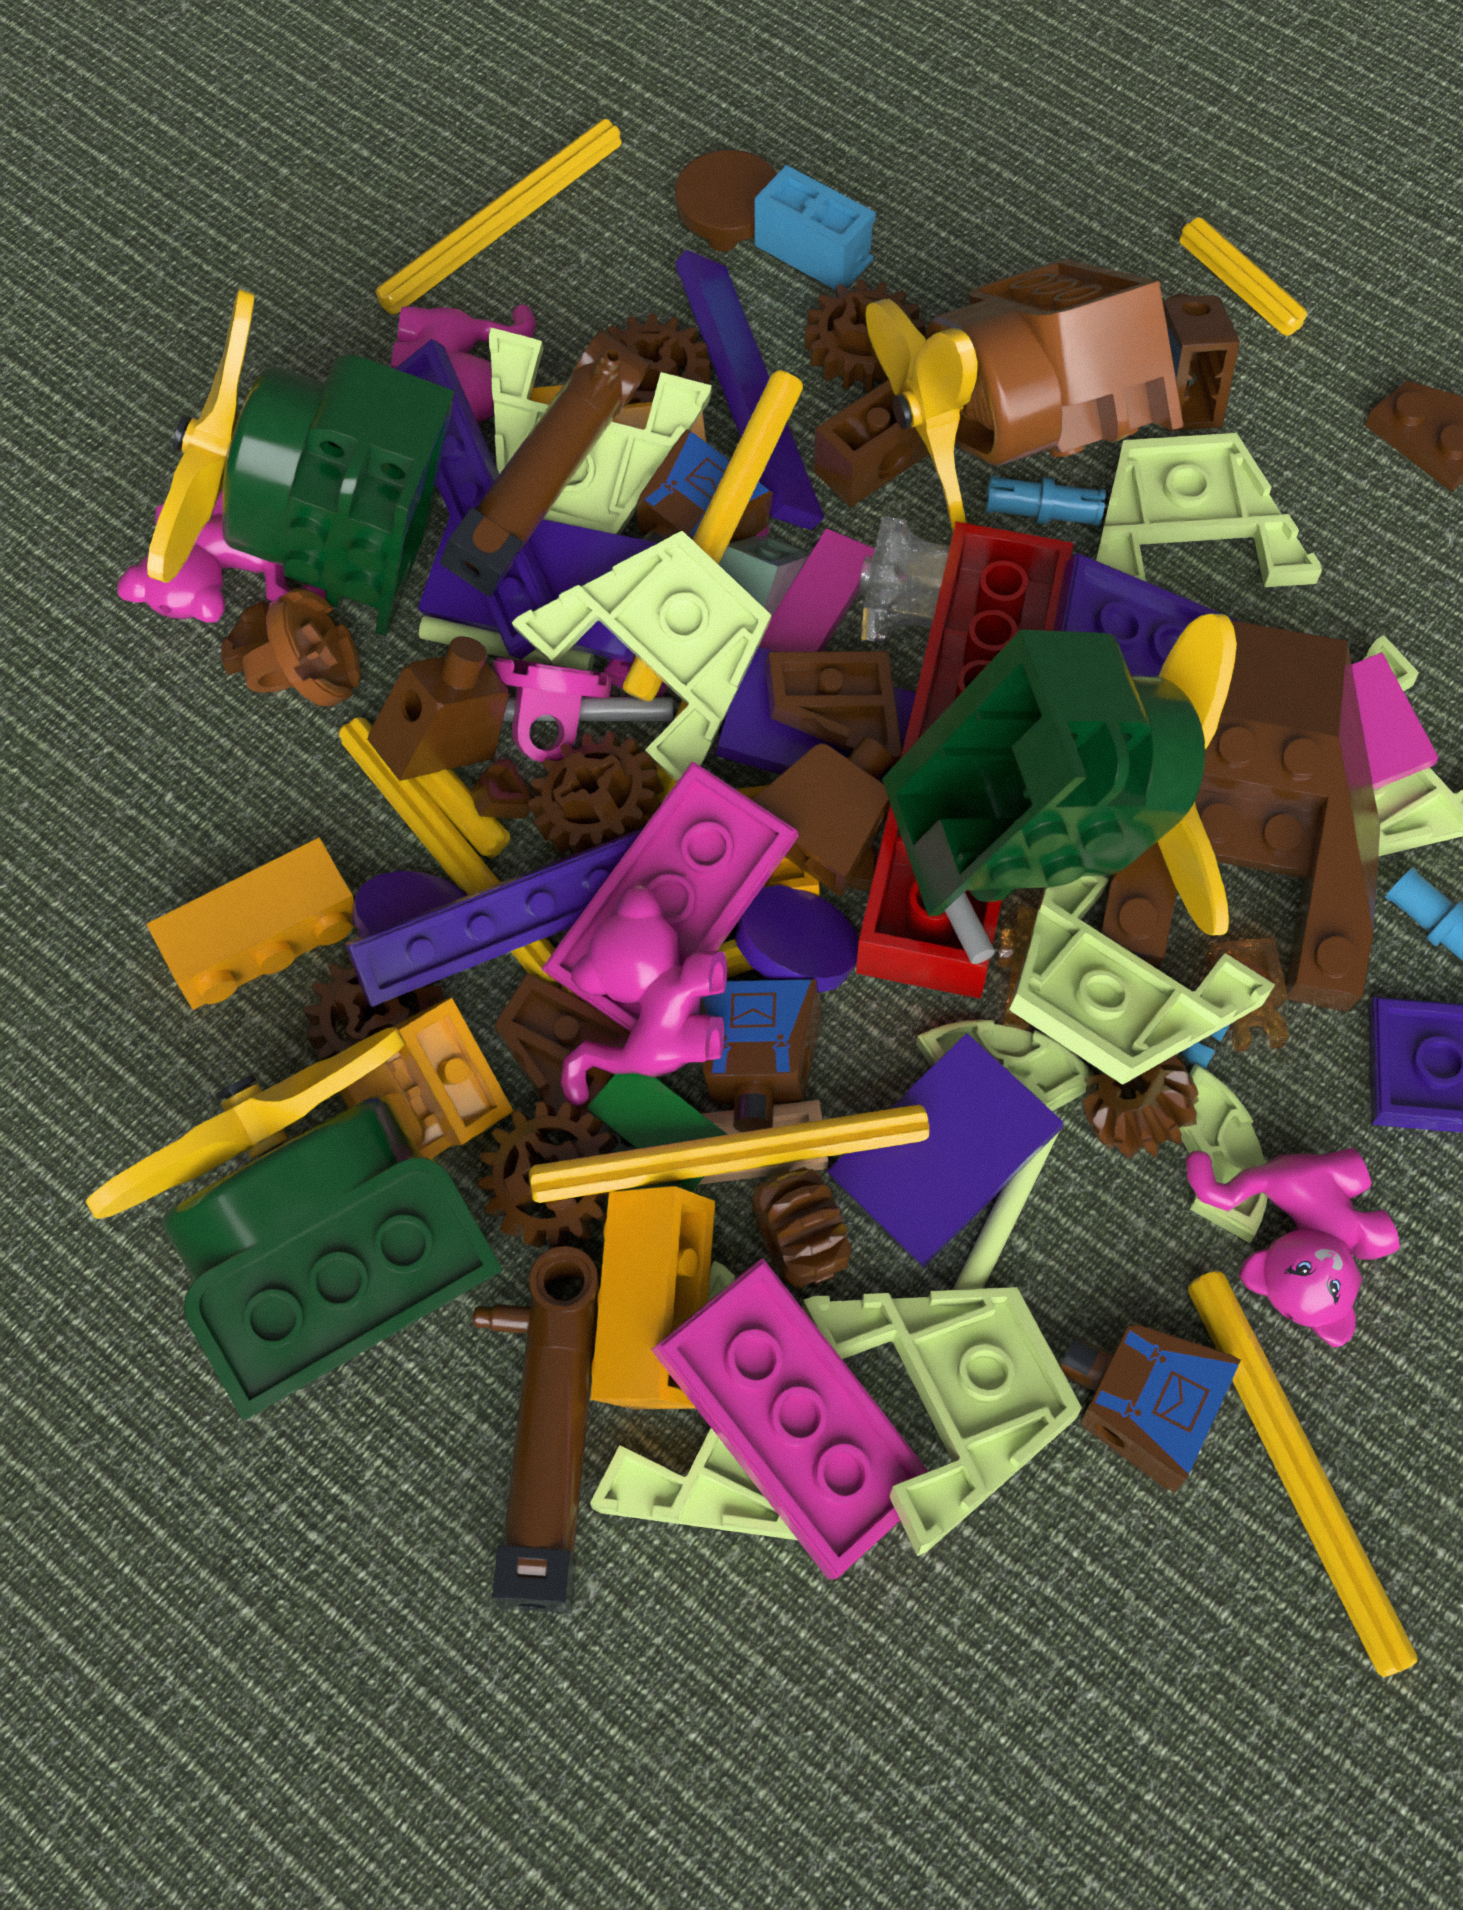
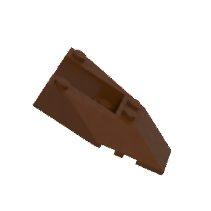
(1285, 797)

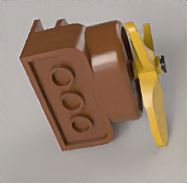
(1030, 367)

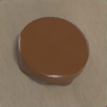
(719, 194)

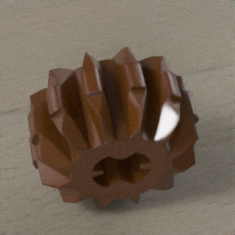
(1142, 1109)
(801, 1227)

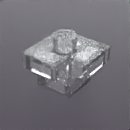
(900, 580)

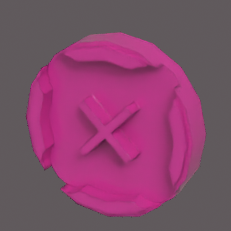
(548, 691)

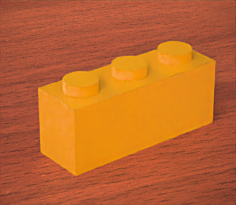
(255, 924)
(649, 1286)

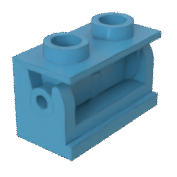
(813, 228)

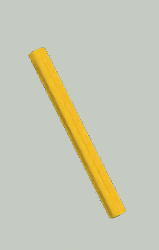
(498, 217)
(733, 494)
(436, 834)
(727, 1153)
(1304, 1477)

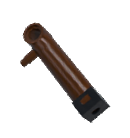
(544, 463)
(537, 1553)

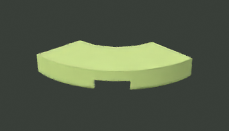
(1034, 1059)
(1229, 1139)

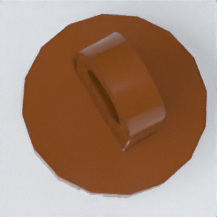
(304, 651)

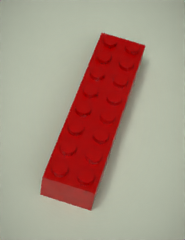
(987, 594)

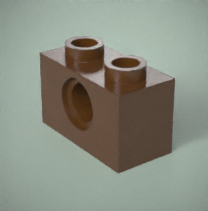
(865, 447)

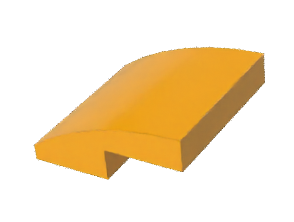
(436, 1081)

